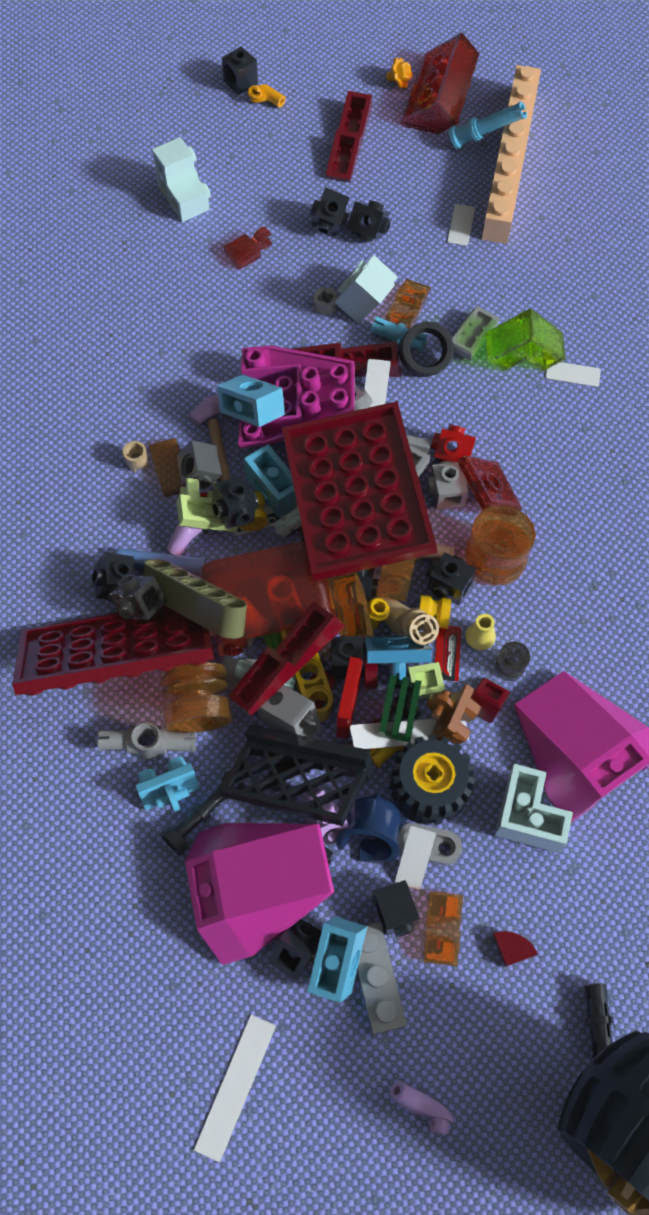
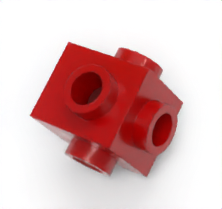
(454, 433)

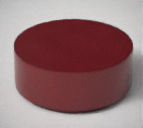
(370, 675)

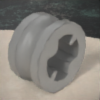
(322, 307)

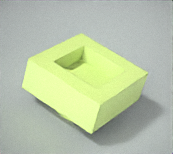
(430, 676)

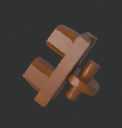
(449, 709)

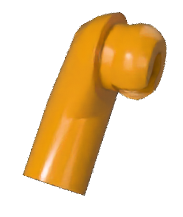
(265, 93)

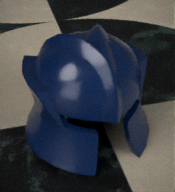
(376, 818)

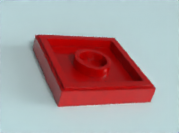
(349, 698)

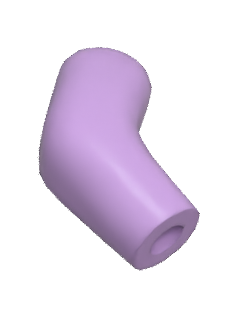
(205, 409)
(181, 537)
(422, 1105)

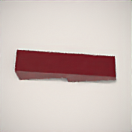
(349, 136)
(361, 355)
(278, 666)

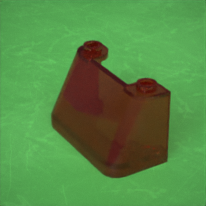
(274, 586)

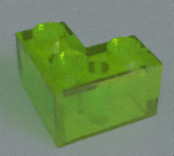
(523, 339)

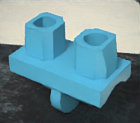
(167, 787)

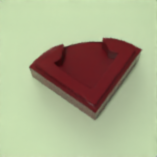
(513, 947)

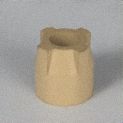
(135, 455)

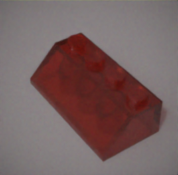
(441, 86)

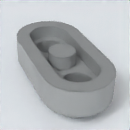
(442, 837)

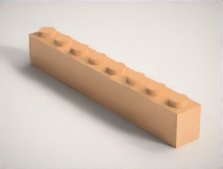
(511, 158)

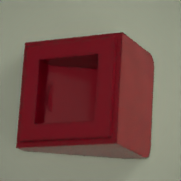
(490, 698)

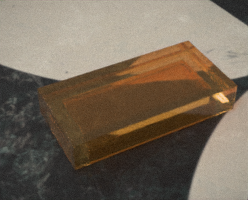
(166, 466)

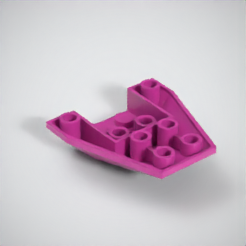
(311, 388)
(581, 742)
(255, 883)

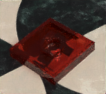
(488, 482)

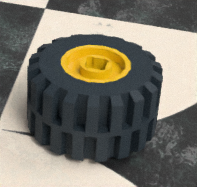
(422, 789)

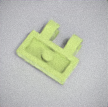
(197, 510)

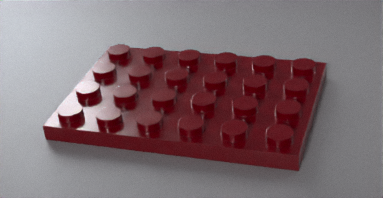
(358, 491)
(106, 648)

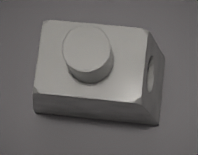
(290, 713)

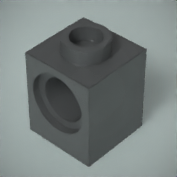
(199, 462)

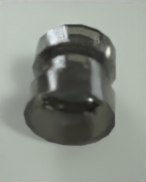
(511, 668)

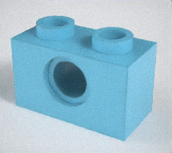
(251, 400)
(272, 479)
(337, 959)

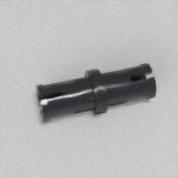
(598, 1017)

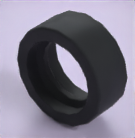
(446, 343)

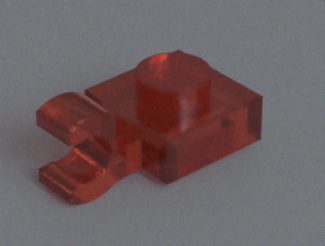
(246, 250)

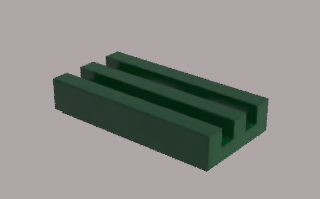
(405, 685)

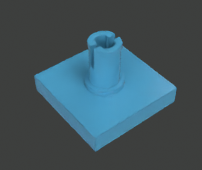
(395, 652)

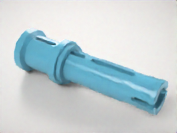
(477, 127)

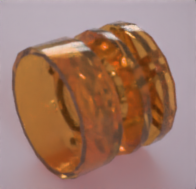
(500, 544)
(195, 698)

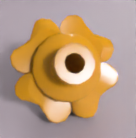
(400, 73)

